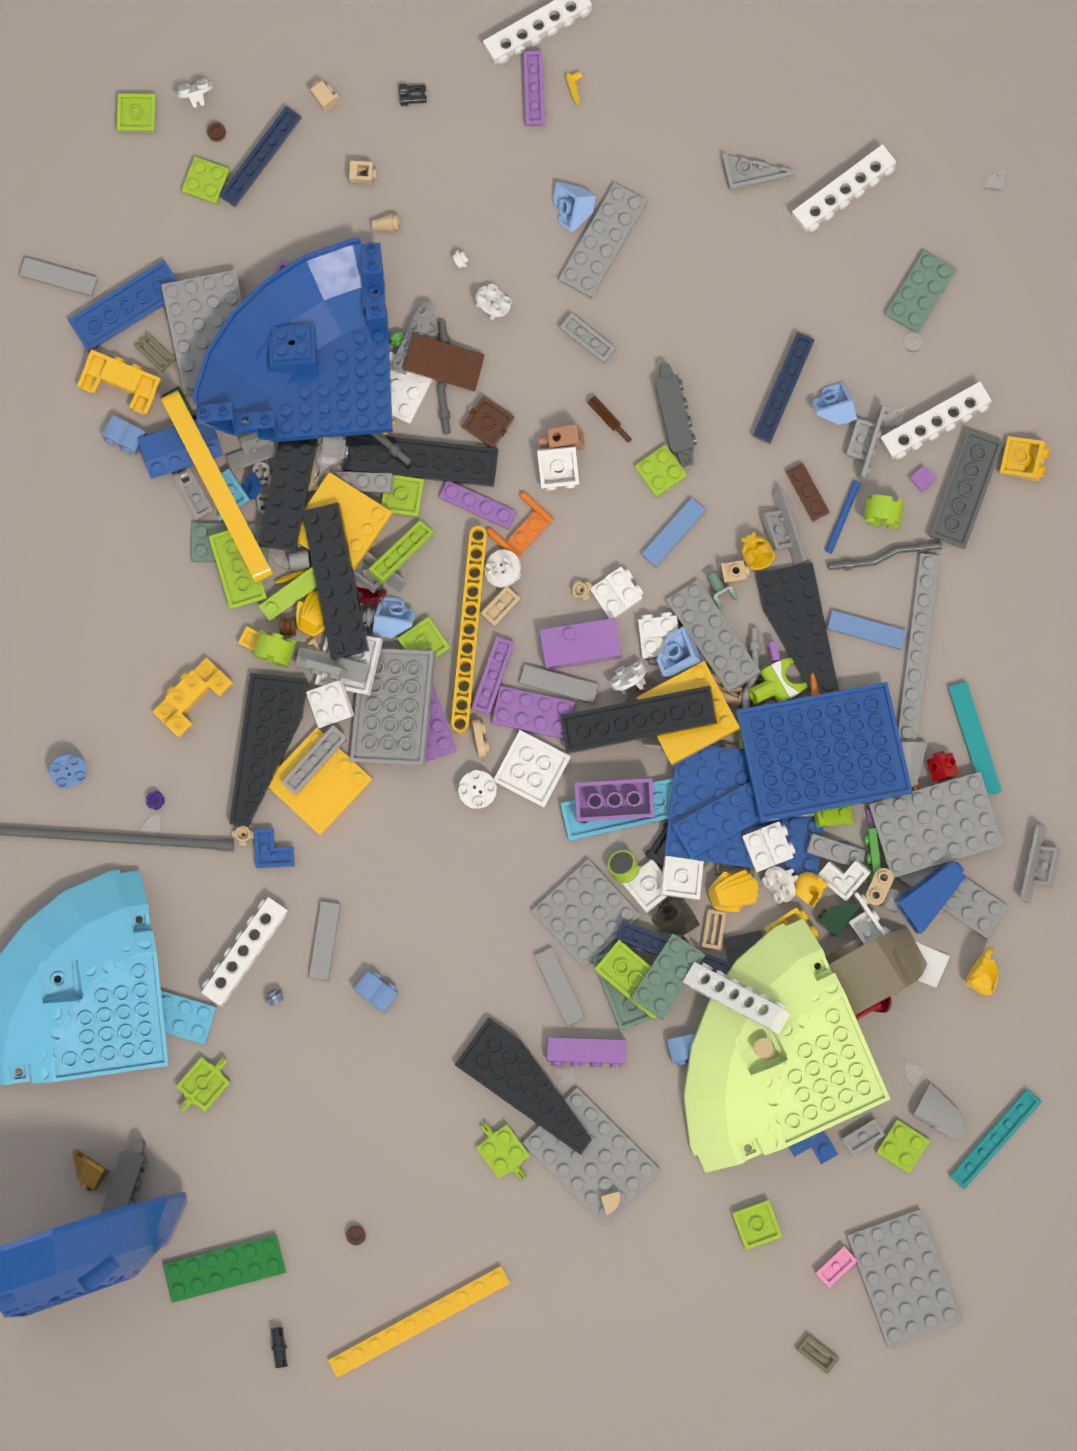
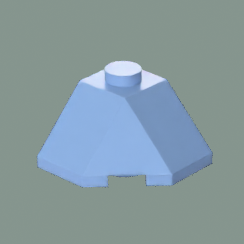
(574, 204)
(835, 404)
(392, 617)
(678, 654)

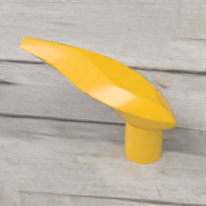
(572, 85)
(289, 577)

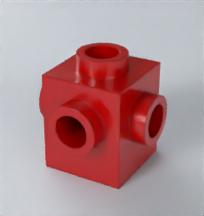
(942, 766)

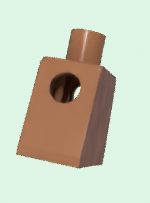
(569, 435)

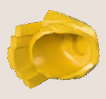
(309, 616)
(733, 891)
(983, 974)

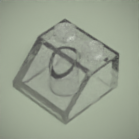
(328, 457)

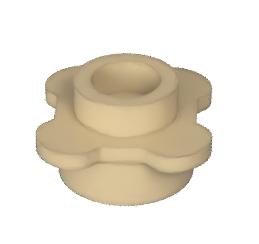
(578, 585)
(243, 839)

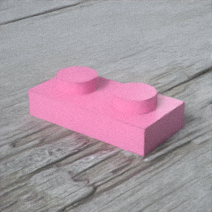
(836, 1267)

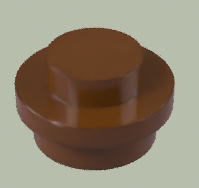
(216, 132)
(356, 1235)

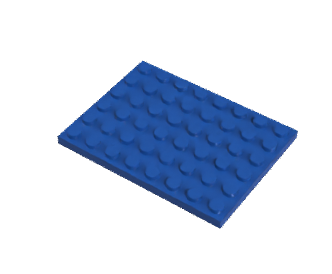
(824, 752)
(709, 777)

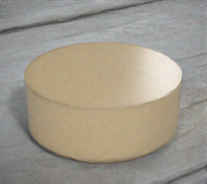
(764, 1048)

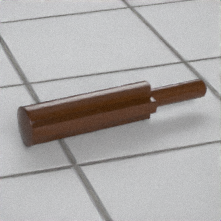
(607, 417)

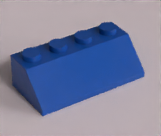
(166, 452)

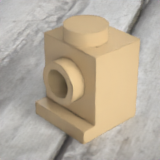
(324, 95)
(357, 168)
(731, 578)

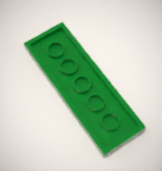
(224, 1268)

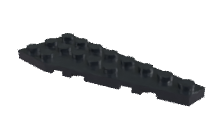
(796, 614)
(269, 724)
(510, 1072)

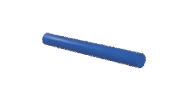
(842, 517)

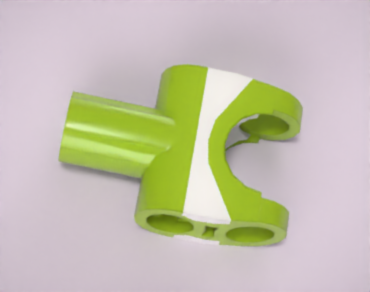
(776, 684)

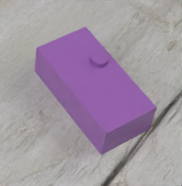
(580, 644)
(614, 799)

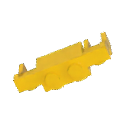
(120, 375)
(188, 693)

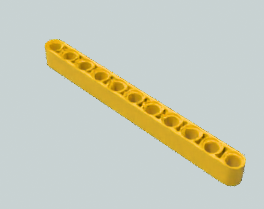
(216, 486)
(467, 620)

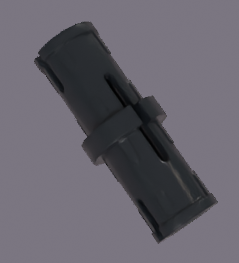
(279, 1347)

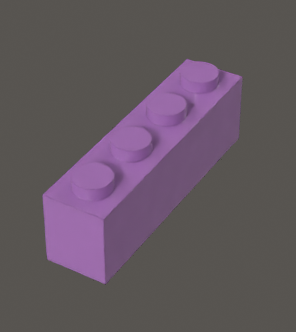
(586, 1051)

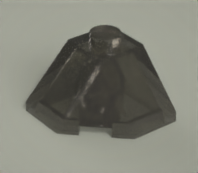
(674, 917)

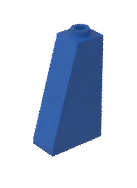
(929, 895)

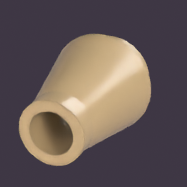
(387, 223)

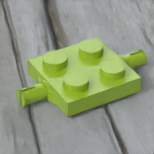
(203, 1084)
(503, 1151)

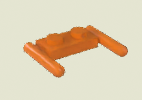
(528, 531)

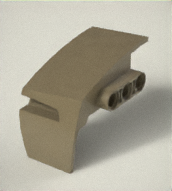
(877, 968)

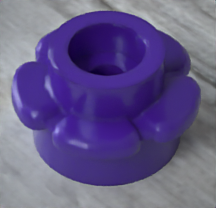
(150, 800)

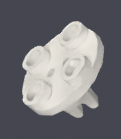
(194, 91)
(493, 301)
(494, 570)
(628, 677)
(471, 796)
(780, 883)

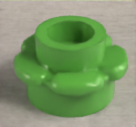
(396, 339)

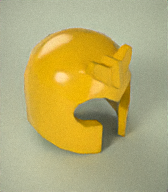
(757, 552)
(809, 887)

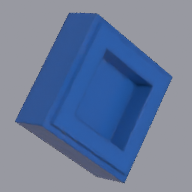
(252, 486)

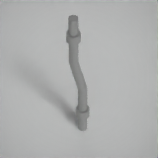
(754, 648)

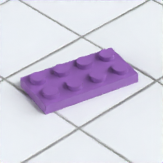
(531, 712)
(439, 736)

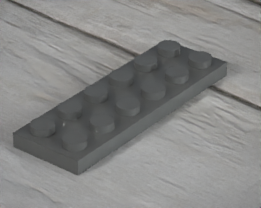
(966, 489)

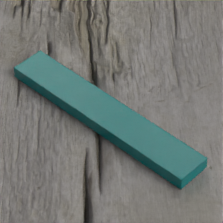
(974, 736)
(995, 1139)

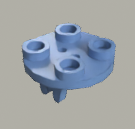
(75, 766)

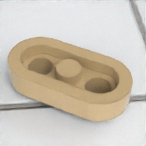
(479, 730)
(879, 886)

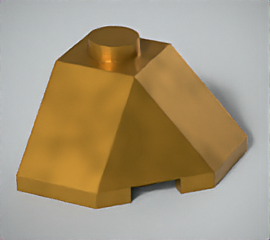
(88, 1171)

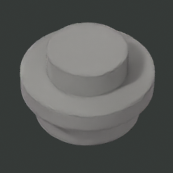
(368, 616)

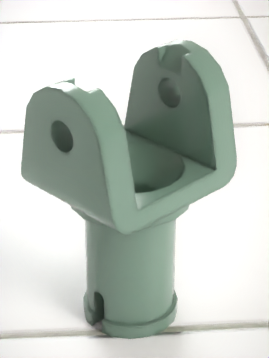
(719, 588)

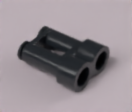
(406, 98)

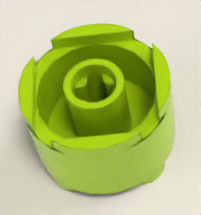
(883, 511)
(274, 648)

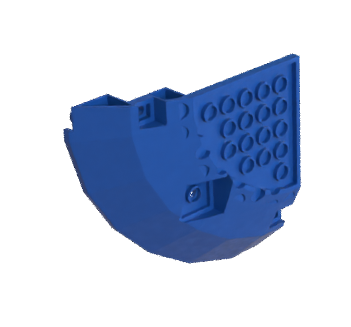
(332, 376)
(85, 1255)

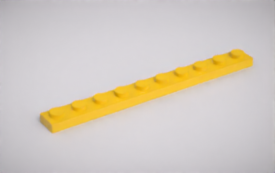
(419, 1321)

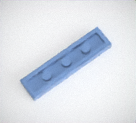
(673, 532)
(866, 630)

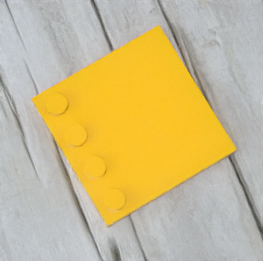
(361, 515)
(688, 742)
(327, 792)

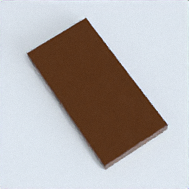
(443, 362)

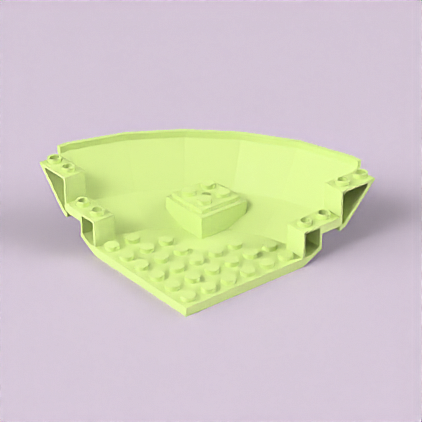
(807, 1085)

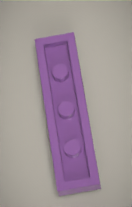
(534, 88)
(478, 505)
(493, 675)

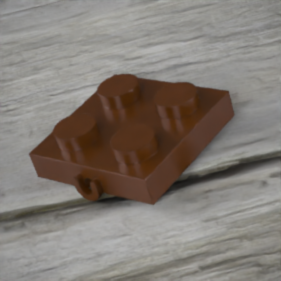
(488, 422)

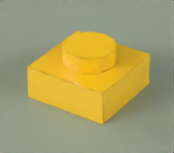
(248, 638)

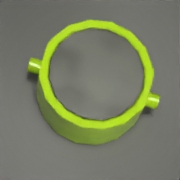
(623, 866)

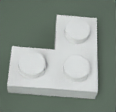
(844, 883)

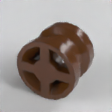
(288, 626)

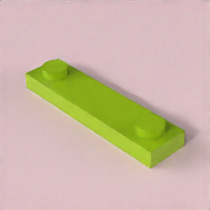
(401, 552)
(289, 594)

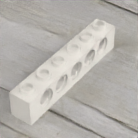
(525, 25)
(878, 157)
(974, 393)
(221, 995)
(773, 1020)

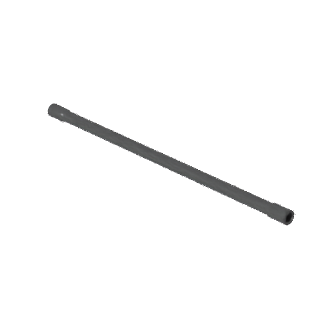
(218, 844)

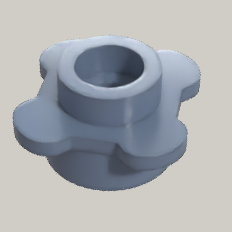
(274, 997)

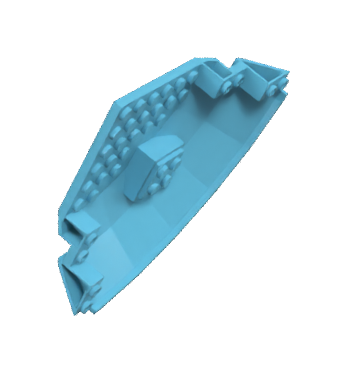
(109, 995)

